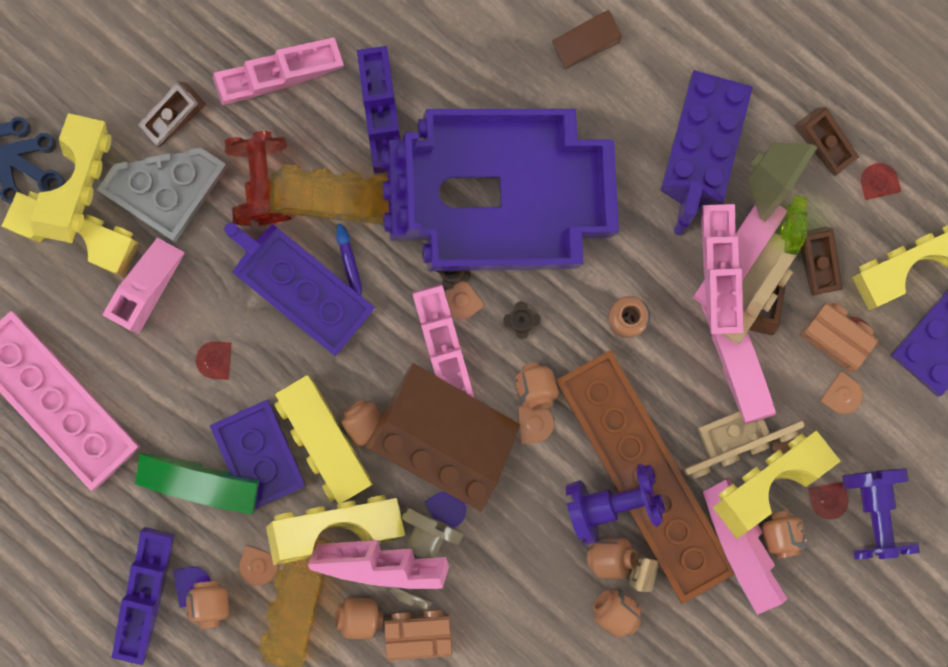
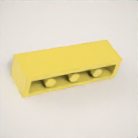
(323, 439)

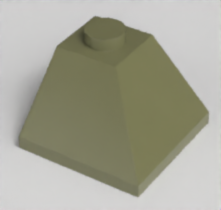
(776, 174)

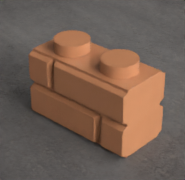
(839, 336)
(418, 636)

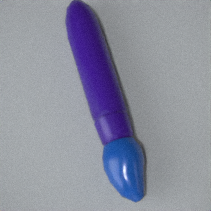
(348, 258)

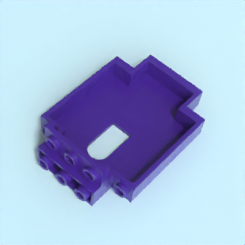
(548, 180)

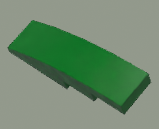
(196, 483)

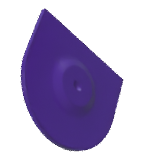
(447, 508)
(185, 579)

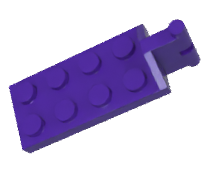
(705, 144)
(300, 287)

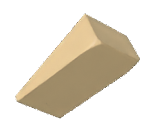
(644, 574)

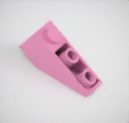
(143, 286)

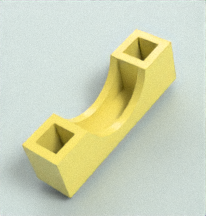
(59, 211)
(105, 247)
(887, 280)
(749, 504)
(294, 537)

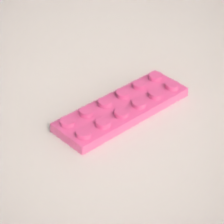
(60, 406)

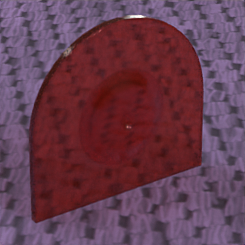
(879, 181)
(214, 360)
(829, 500)

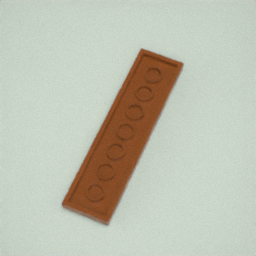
(627, 437)

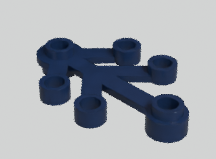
(10, 157)

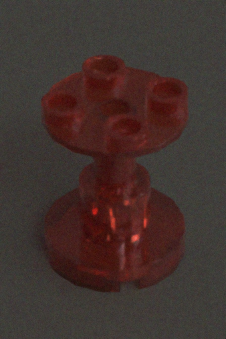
(258, 188)

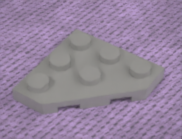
(164, 188)

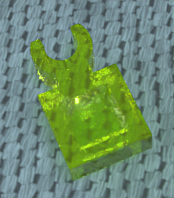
(795, 229)

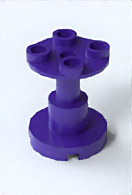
(879, 499)
(603, 507)

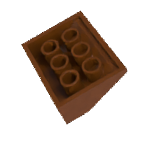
(444, 437)

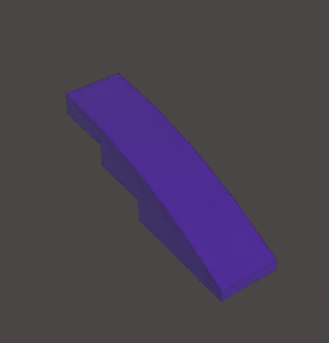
(378, 101)
(143, 596)

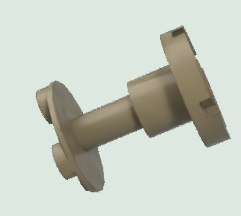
(425, 543)

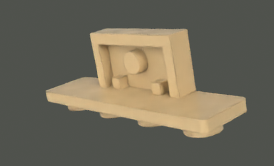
(760, 282)
(731, 437)

